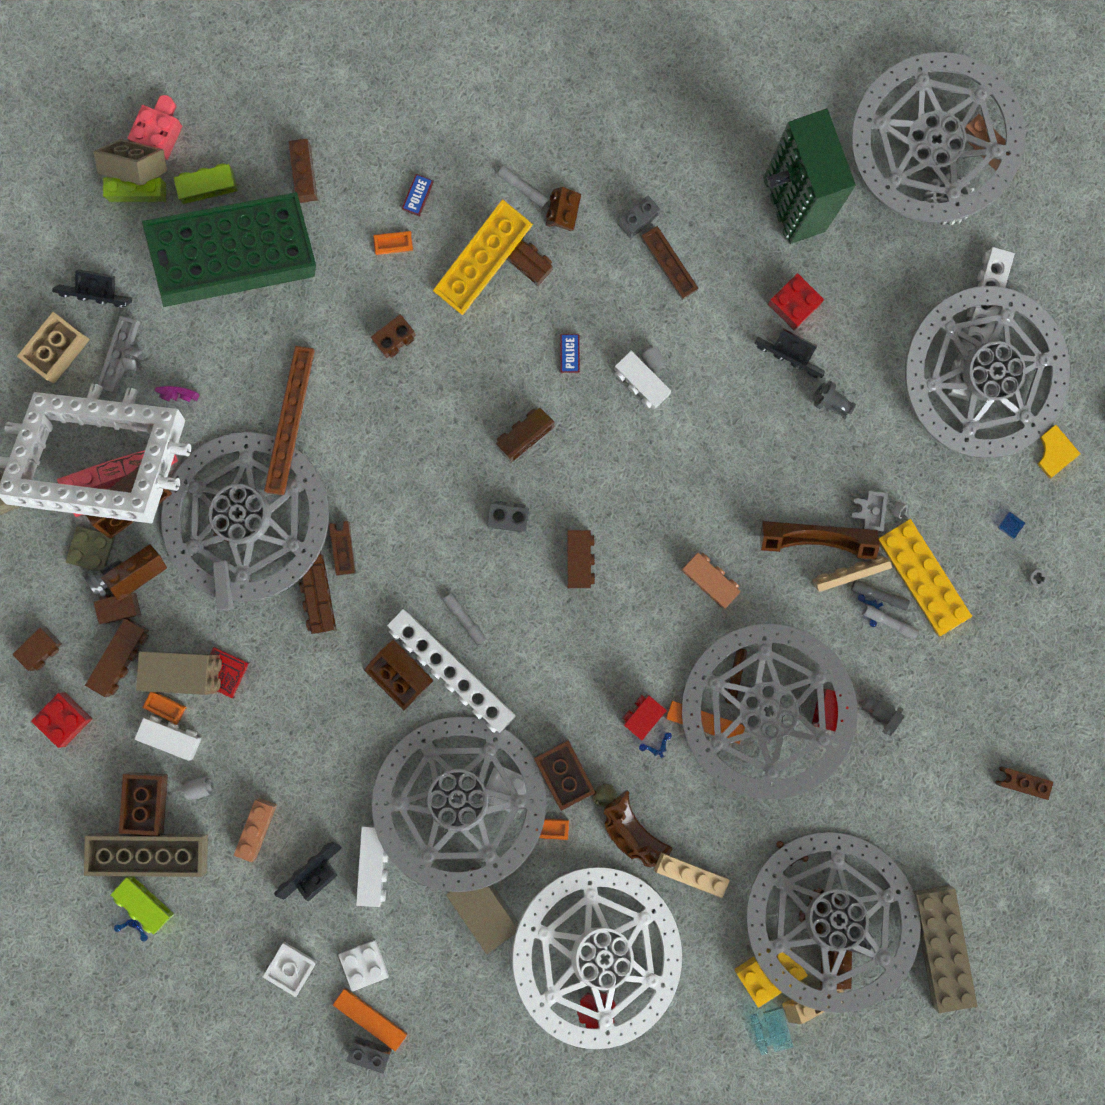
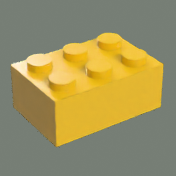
(759, 985)

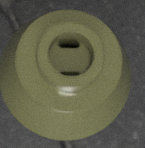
(604, 795)

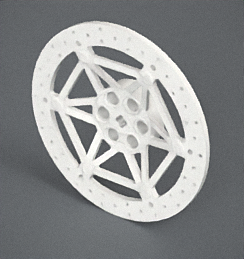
(649, 900)

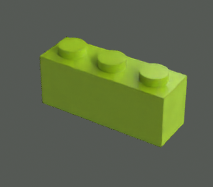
(205, 183)
(124, 191)
(141, 904)

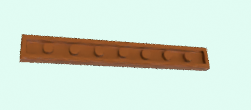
(289, 420)

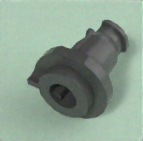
(832, 400)
(94, 579)
(884, 714)

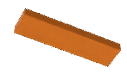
(675, 714)
(370, 1019)

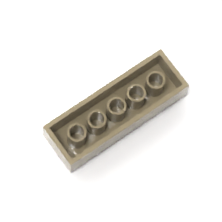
(145, 855)
(945, 950)

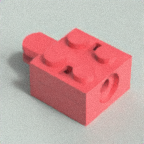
(157, 126)

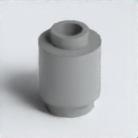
(653, 359)
(198, 788)

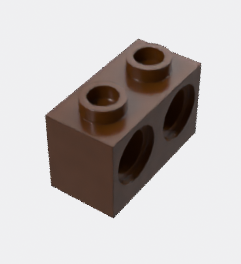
(389, 332)

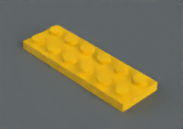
(482, 257)
(924, 577)

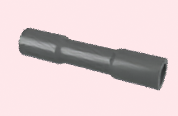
(891, 599)

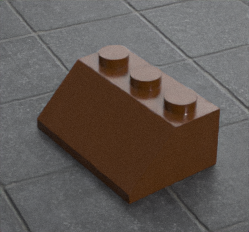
(525, 434)
(398, 675)

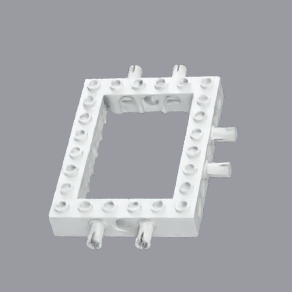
(140, 505)

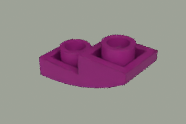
(172, 392)

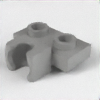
(871, 510)

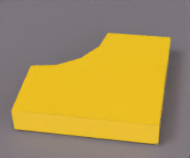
(1057, 451)

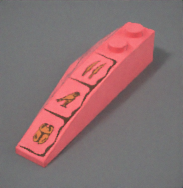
(105, 474)

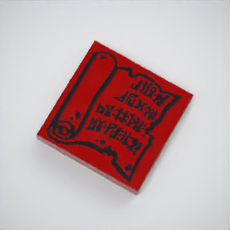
(230, 673)

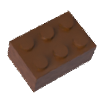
(564, 775)
(143, 803)

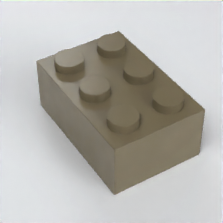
(130, 161)

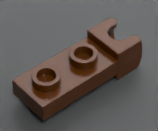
(342, 549)
(1025, 783)

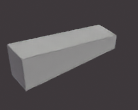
(222, 586)

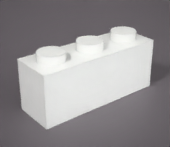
(642, 380)
(168, 737)

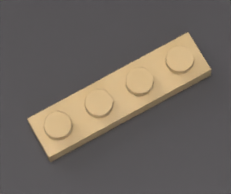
(845, 575)
(691, 875)

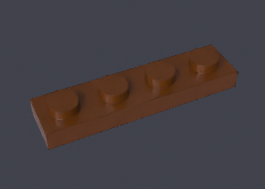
(669, 262)

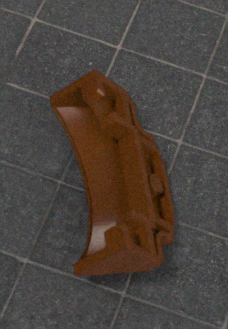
(630, 834)

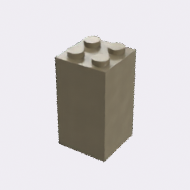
(178, 673)
(485, 915)

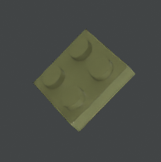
(89, 549)

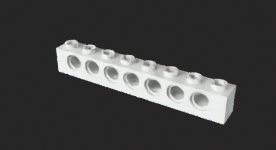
(1002, 262)
(405, 620)

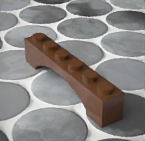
(854, 540)

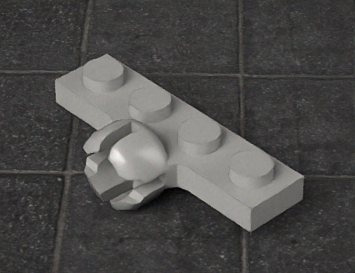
(121, 355)

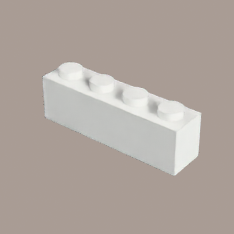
(371, 869)

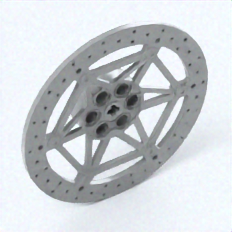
(928, 134)
(1058, 381)
(191, 468)
(770, 767)
(431, 852)
(830, 927)

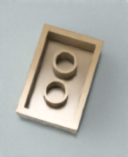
(53, 347)

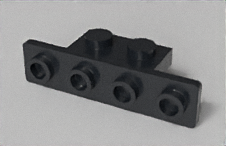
(94, 287)
(792, 349)
(312, 876)

